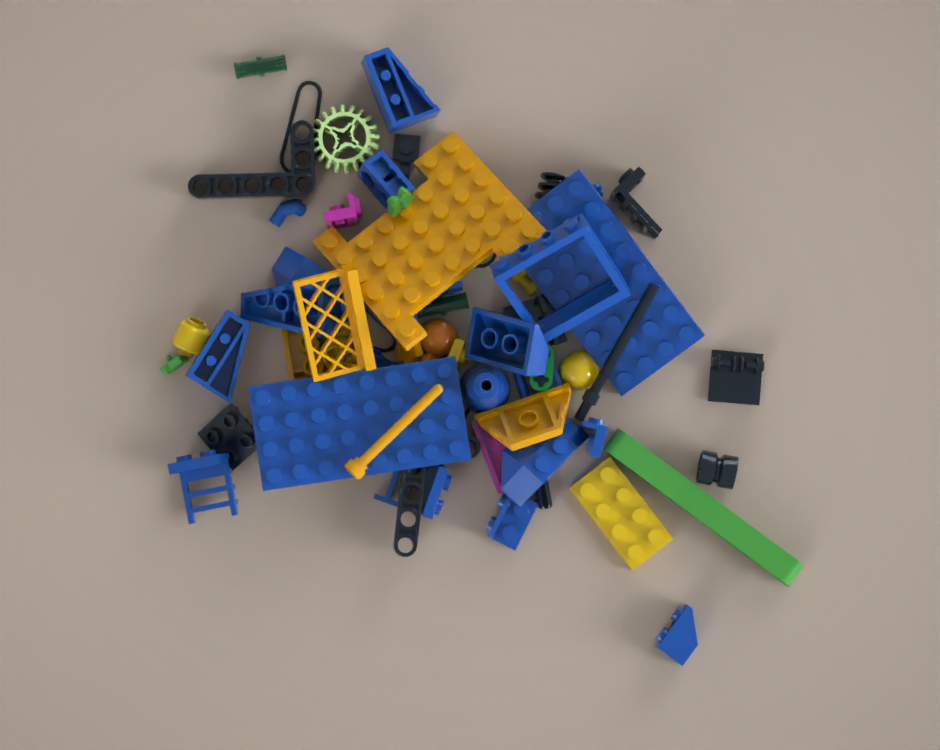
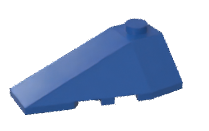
(279, 309)

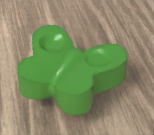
(396, 203)
(173, 364)

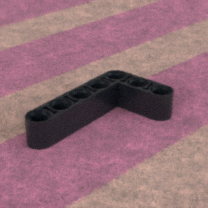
(265, 179)
(415, 506)

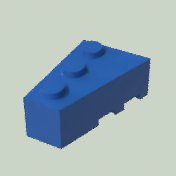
(396, 92)
(220, 358)

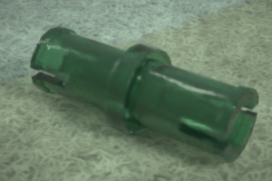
(260, 66)
(445, 304)

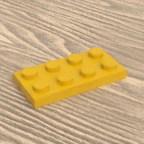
(621, 513)

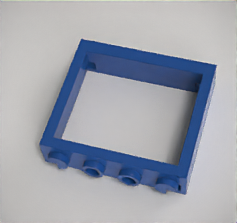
(578, 310)

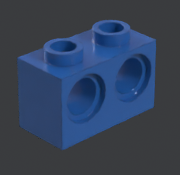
(383, 177)

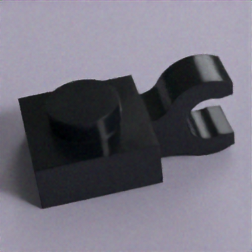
(406, 151)

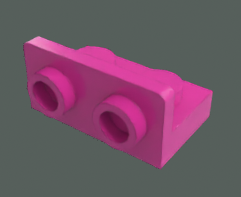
(343, 217)

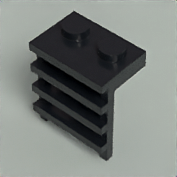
(628, 182)

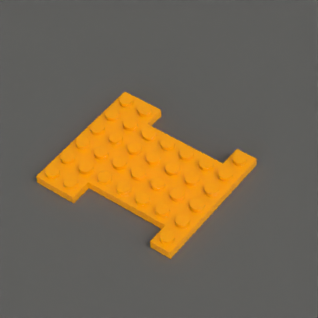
(437, 240)

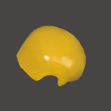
(578, 370)

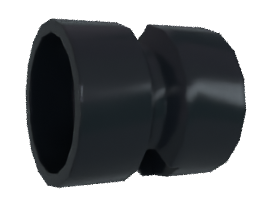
(717, 469)

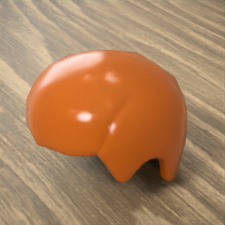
(439, 337)

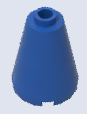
(478, 399)

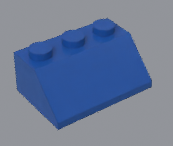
(506, 343)

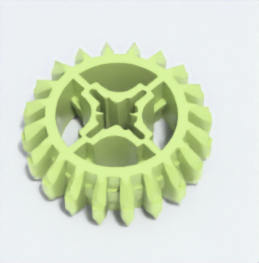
(350, 128)

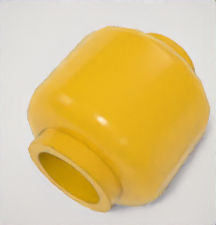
(190, 336)

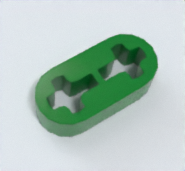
(548, 373)

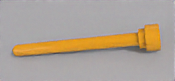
(359, 465)

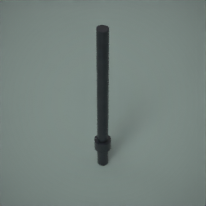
(592, 395)

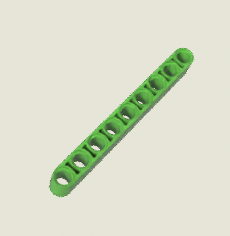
(703, 507)

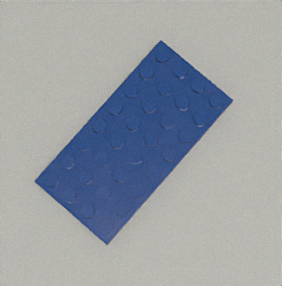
(576, 271)
(314, 428)

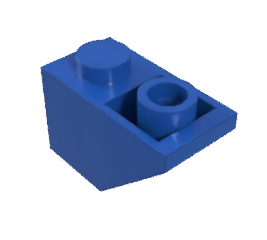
(680, 637)

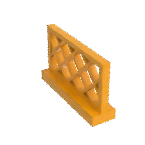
(353, 312)

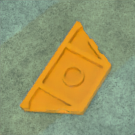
(528, 419)

